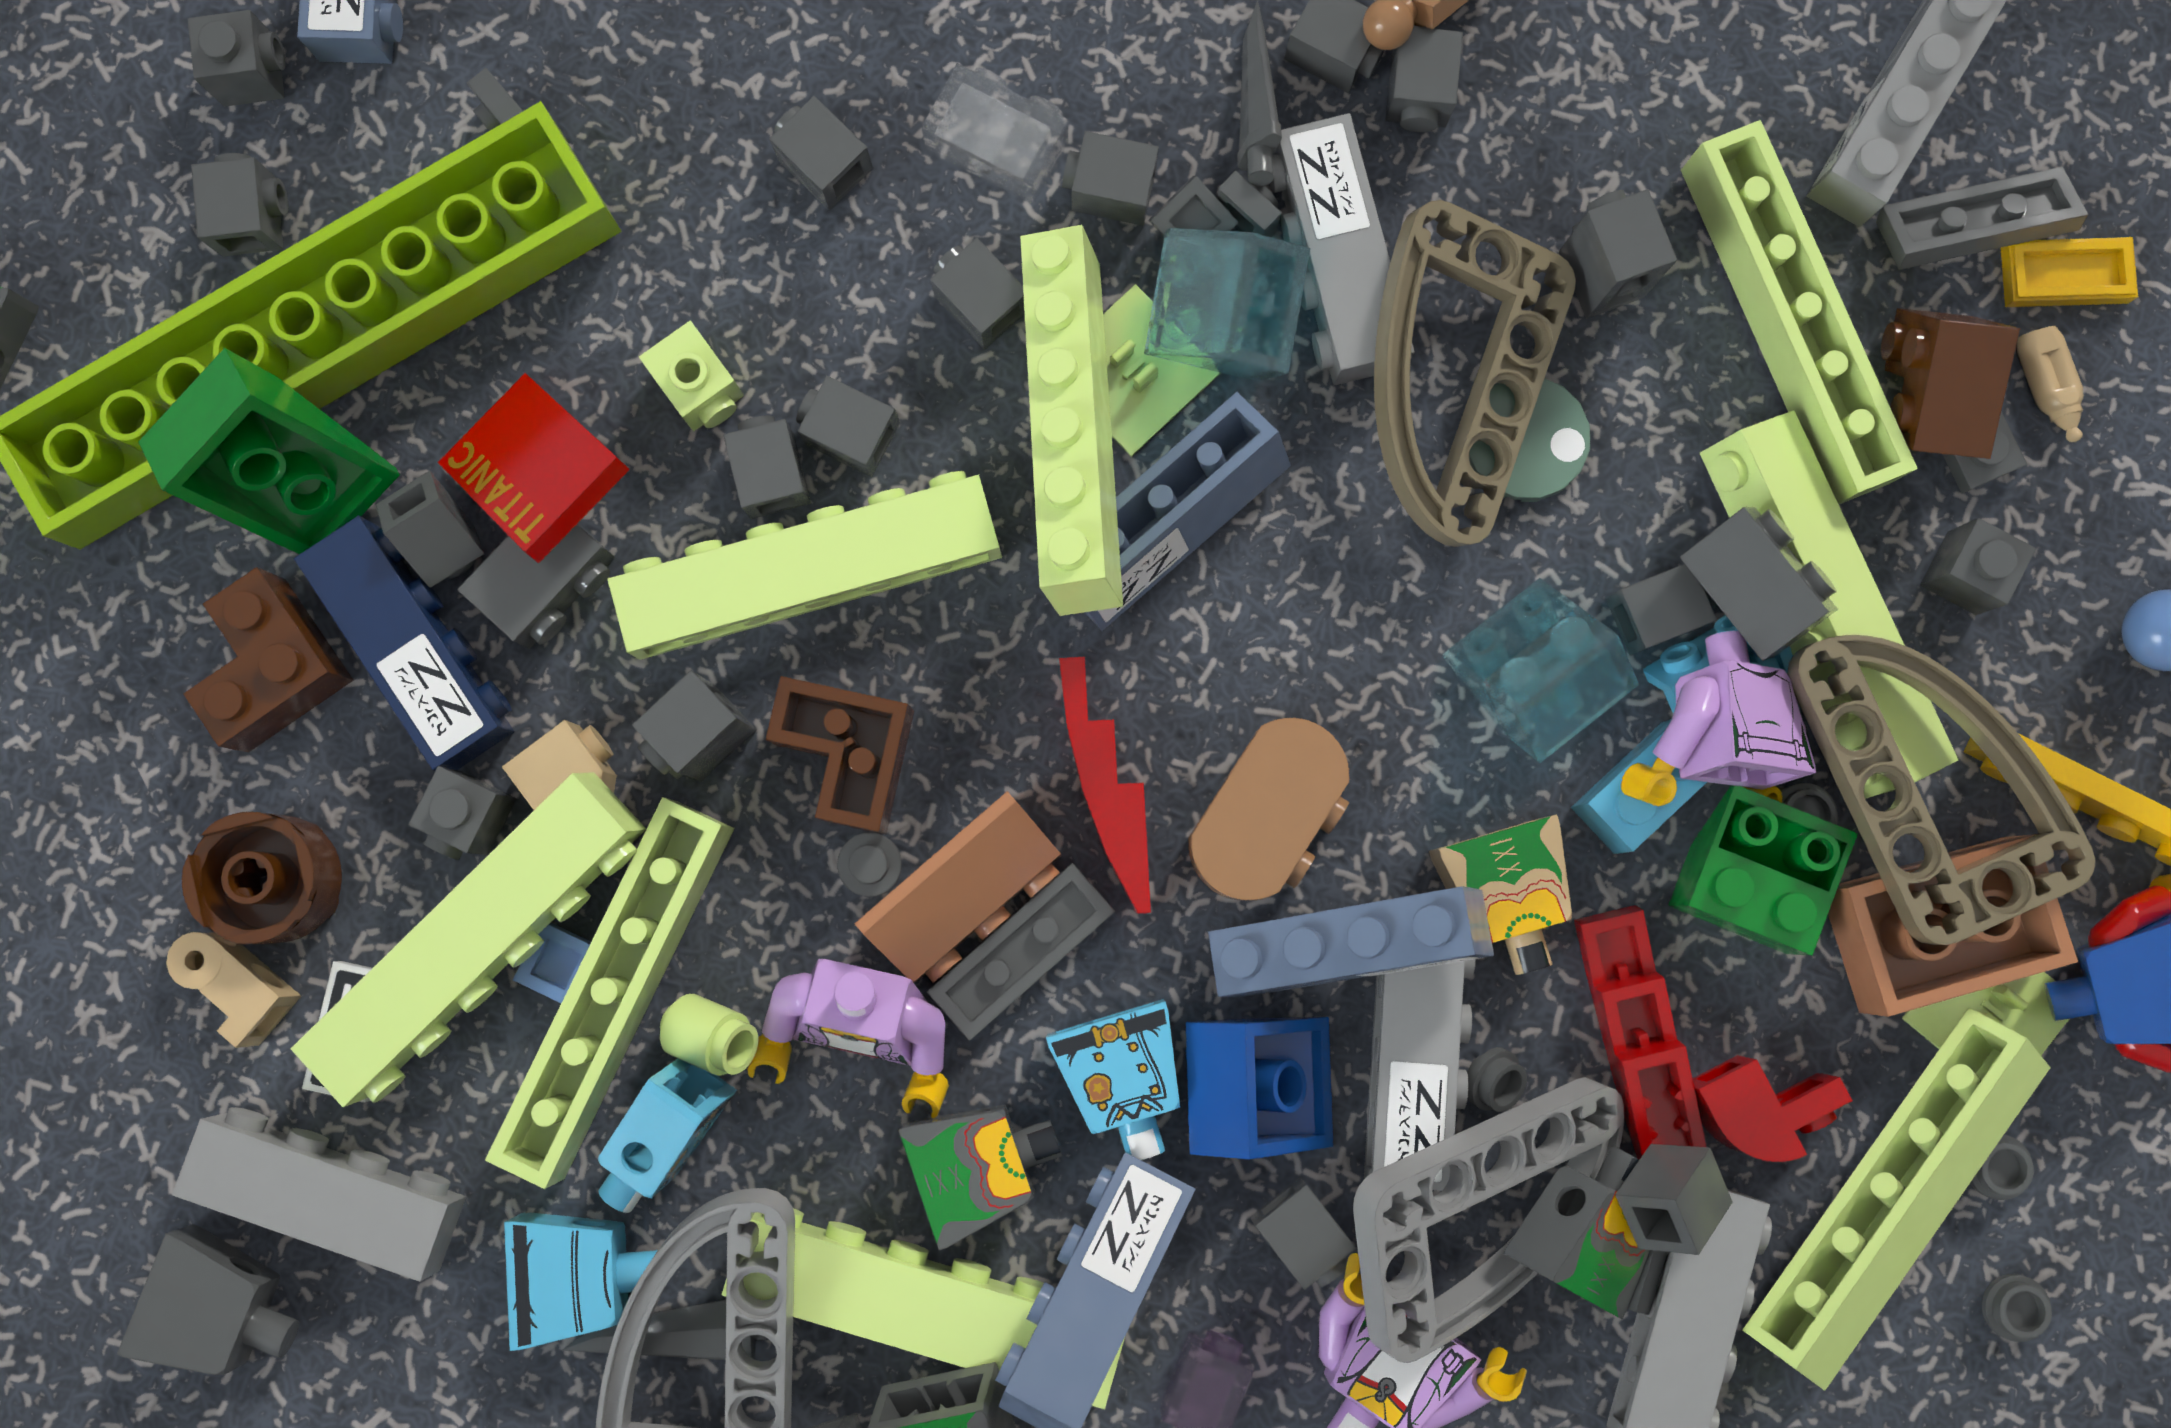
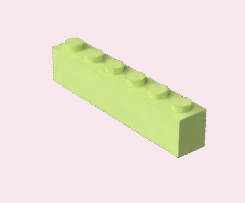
(1796, 311)
(1070, 423)
(1778, 471)
(804, 566)
(469, 939)
(609, 994)
(1897, 1197)
(904, 1297)

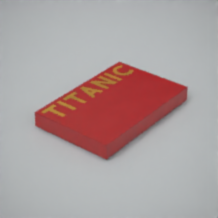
(532, 467)

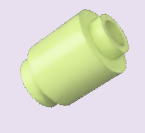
(708, 1035)

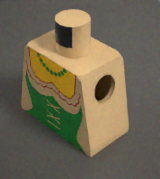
(1520, 882)

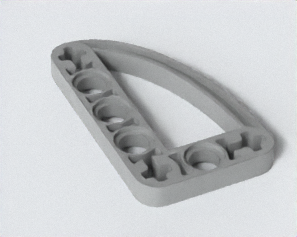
(1405, 1222)
(743, 1312)

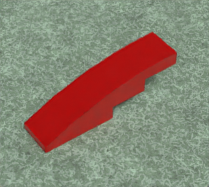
(1114, 807)
(1639, 1030)

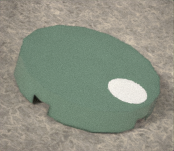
(1552, 446)

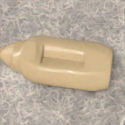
(2052, 378)

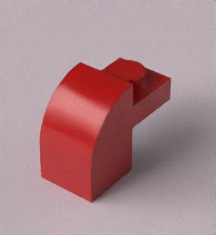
(1751, 1119)

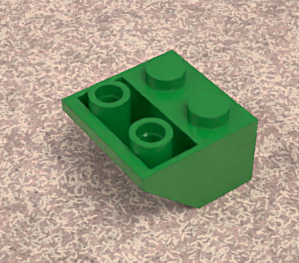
(1764, 871)

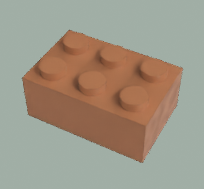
(1899, 974)

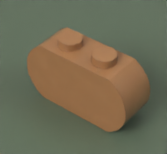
(1271, 811)

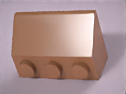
(961, 891)

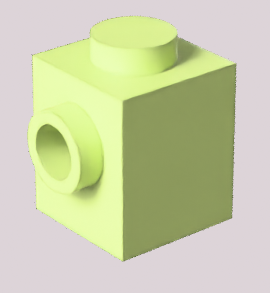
(693, 378)

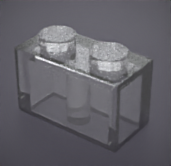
(996, 132)

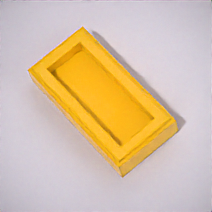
(2069, 272)

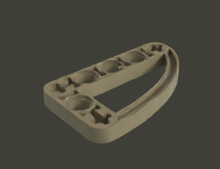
(1479, 422)
(1909, 815)

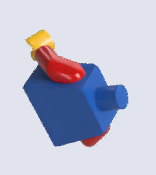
(2126, 978)

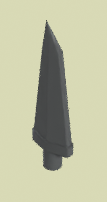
(1258, 113)
(679, 1332)

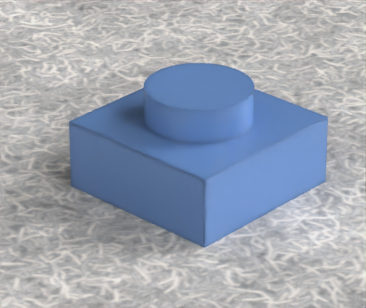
(554, 963)

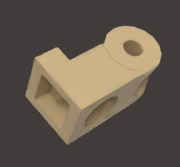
(233, 982)

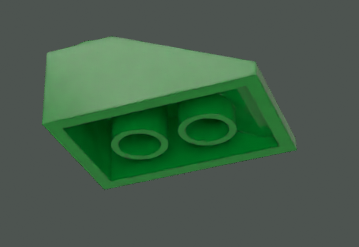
(263, 456)

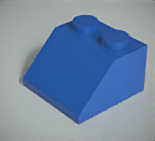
(1259, 1086)

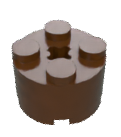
(226, 870)

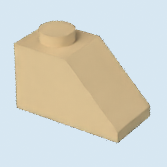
(555, 757)

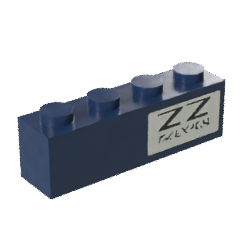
(406, 645)

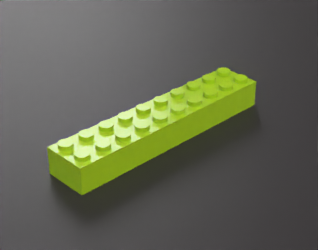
(314, 315)

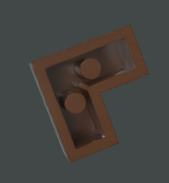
(1952, 379)
(279, 665)
(863, 746)

